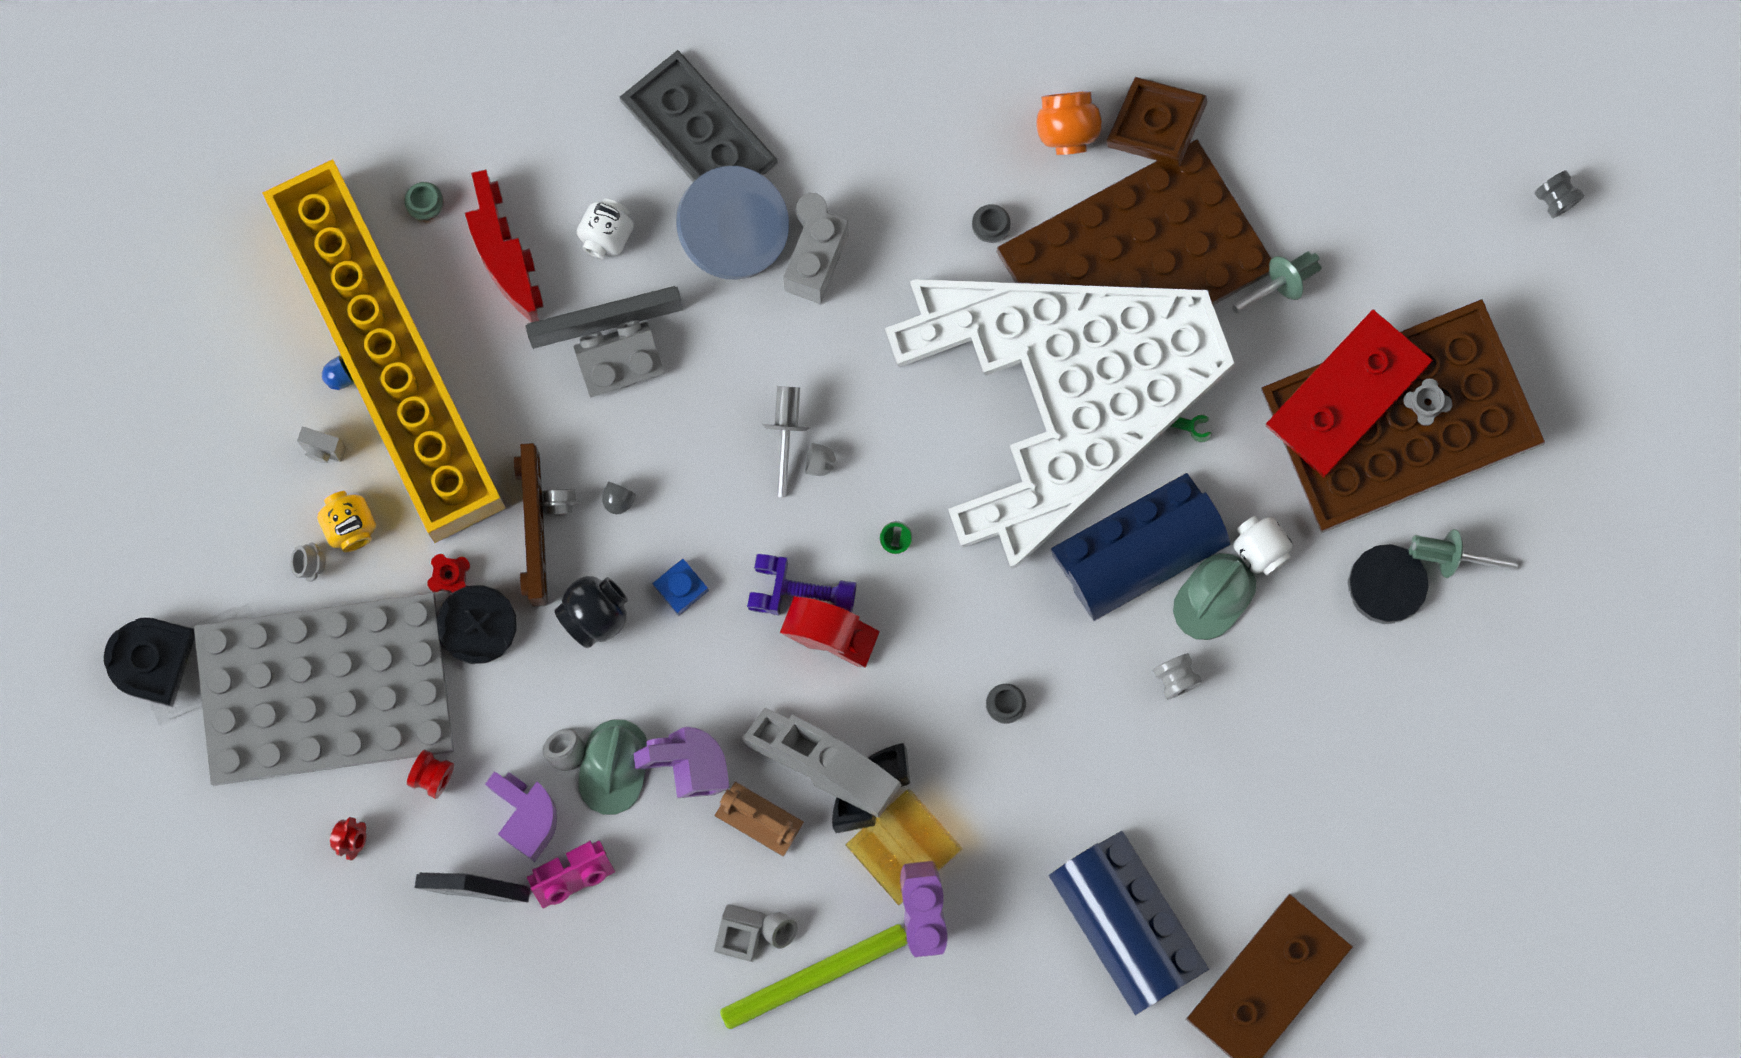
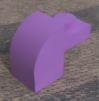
(695, 760)
(534, 818)

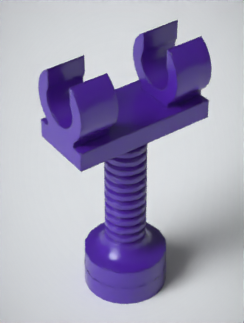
(842, 595)

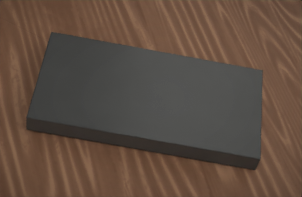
(694, 121)

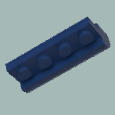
(1141, 546)
(1128, 922)

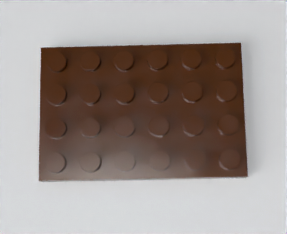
(1147, 232)
(1401, 456)

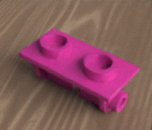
(554, 883)

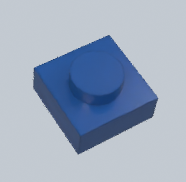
(680, 587)

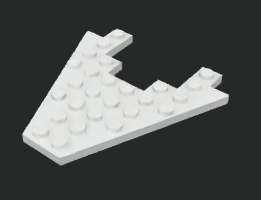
(1104, 372)

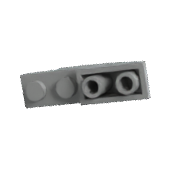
(824, 759)

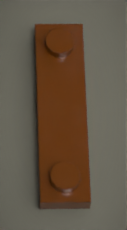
(528, 469)

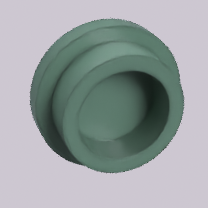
(423, 201)

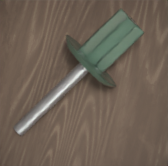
(1285, 277)
(1450, 553)

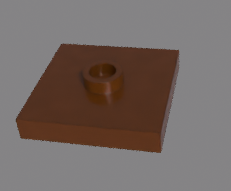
(1157, 121)

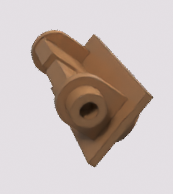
(758, 818)

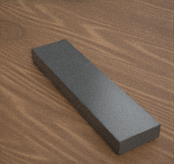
(603, 317)

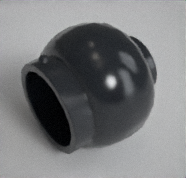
(592, 610)

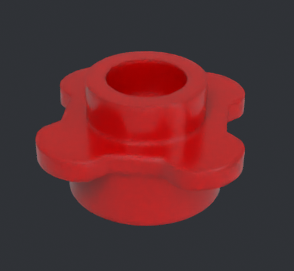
(441, 566)
(348, 838)

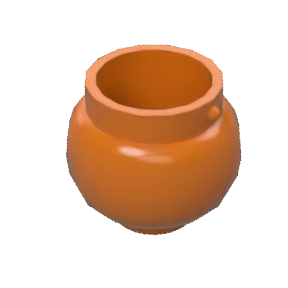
(1068, 122)

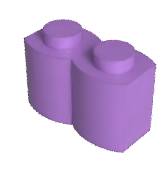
(923, 909)

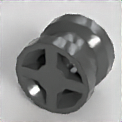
(1559, 194)

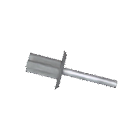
(786, 420)

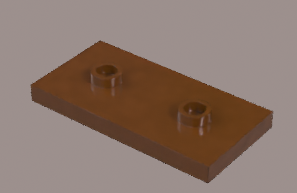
(1269, 981)

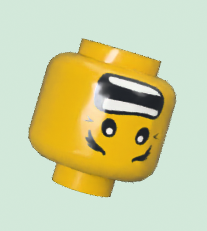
(346, 521)

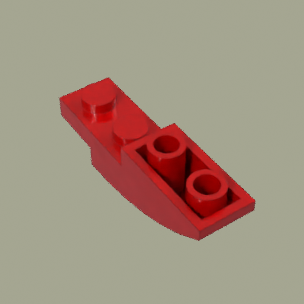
(503, 259)

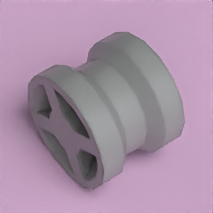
(1177, 676)

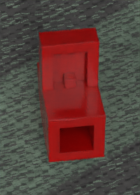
(830, 629)

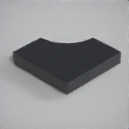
(472, 886)

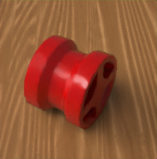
(430, 774)

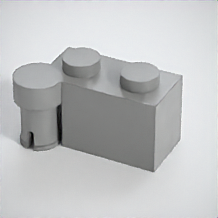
(816, 249)

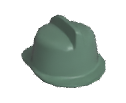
(1214, 596)
(608, 767)

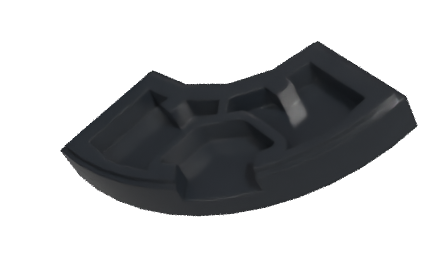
(849, 817)

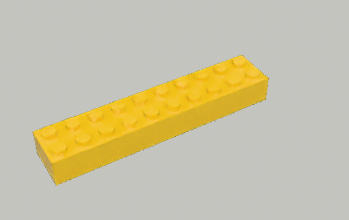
(383, 351)

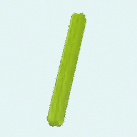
(814, 976)

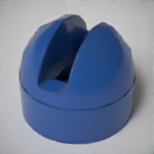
(336, 374)

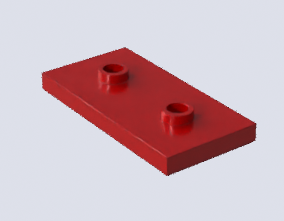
(1348, 393)

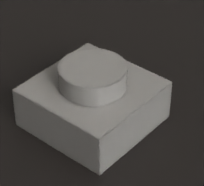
(320, 445)

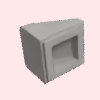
(739, 932)

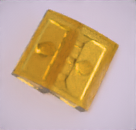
(902, 836)

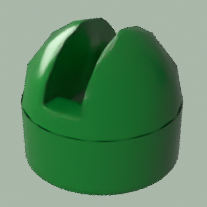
(887, 535)

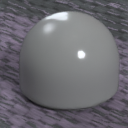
(571, 756)

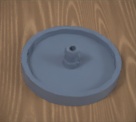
(732, 222)

